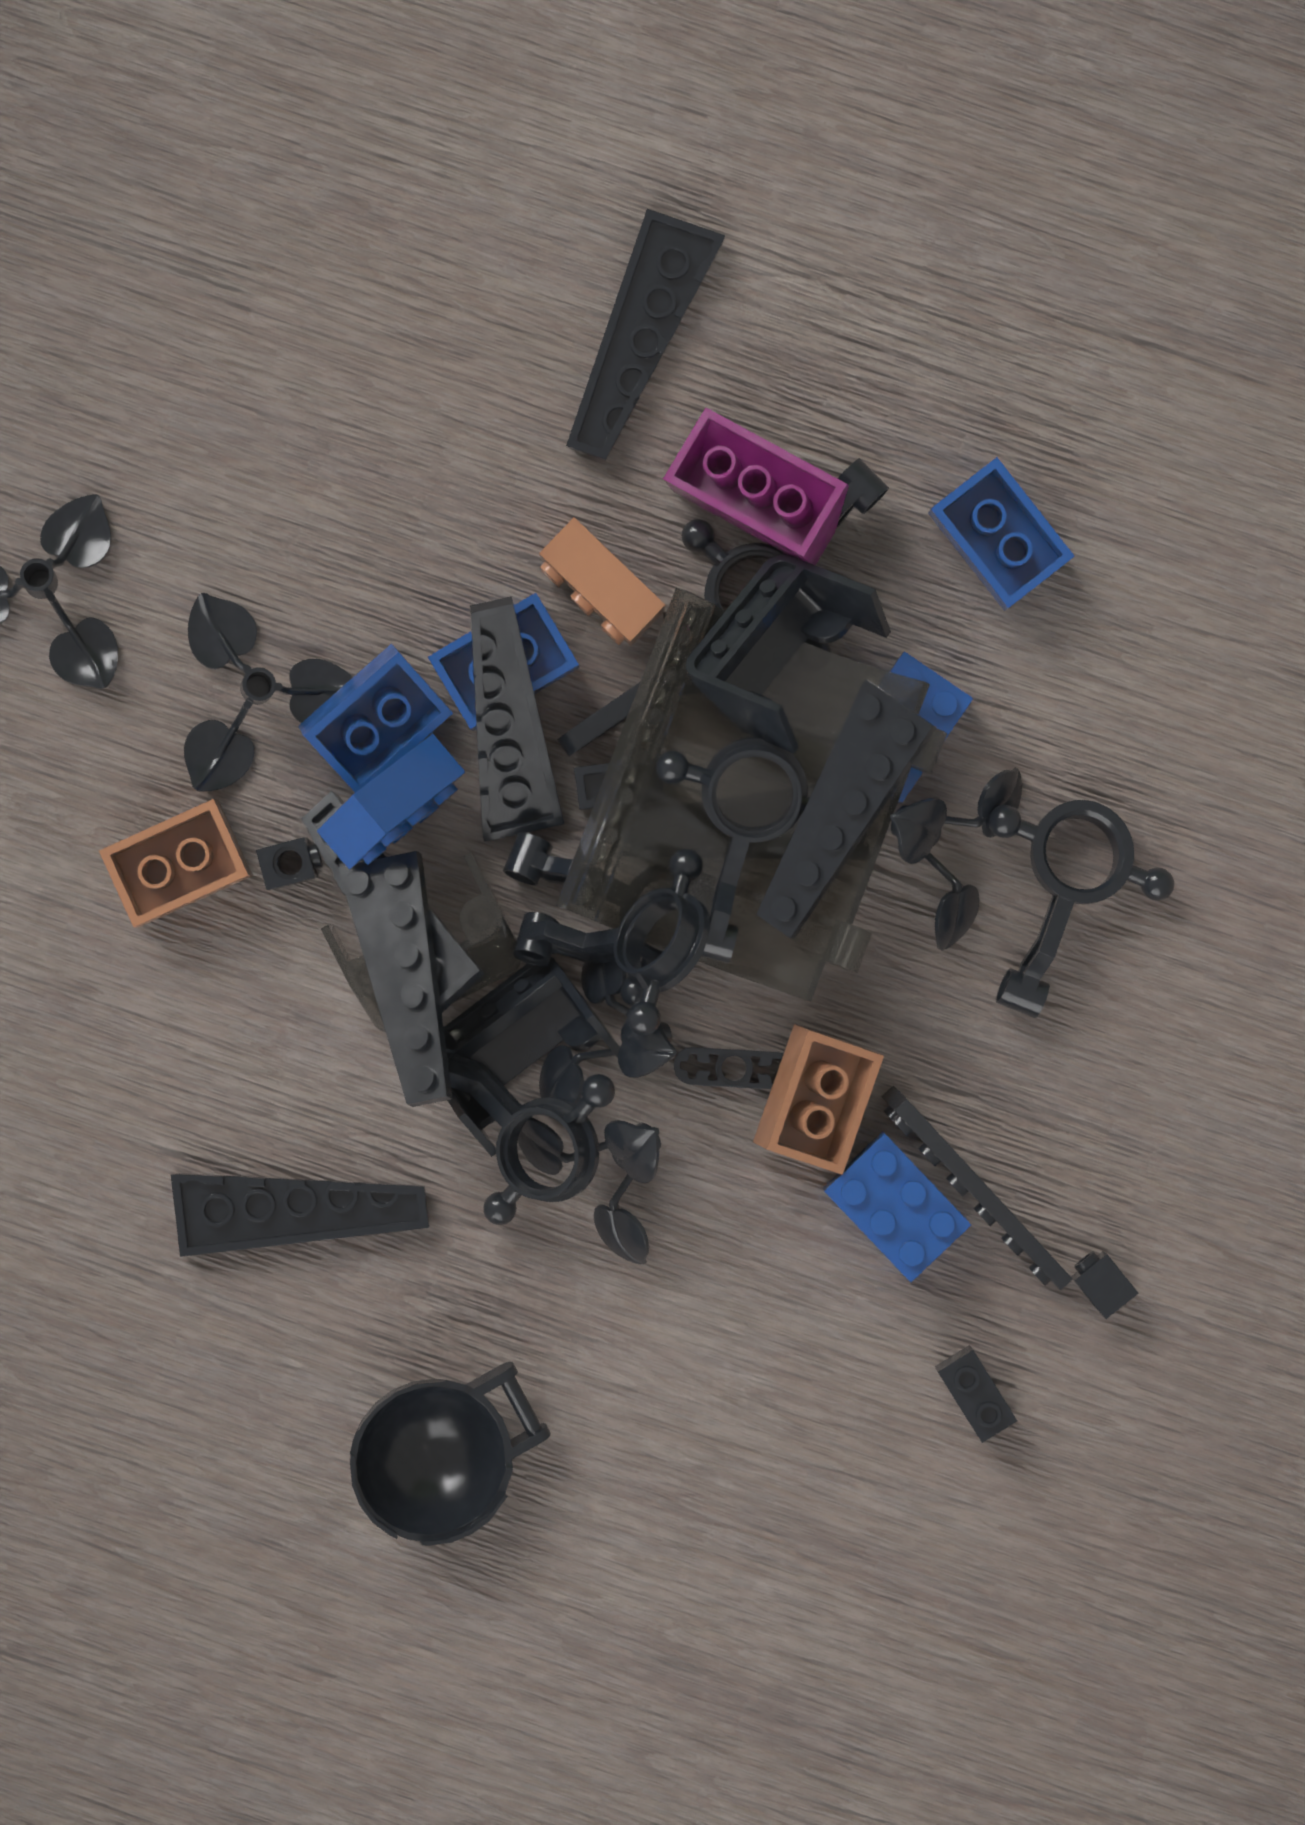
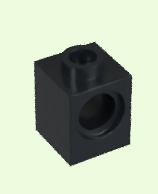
(270, 858)
(1103, 1283)

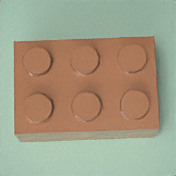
(600, 583)
(175, 863)
(818, 1099)

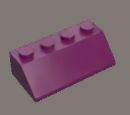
(758, 487)

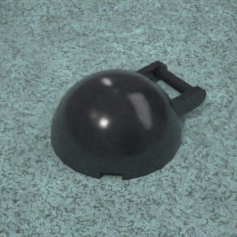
(438, 1456)

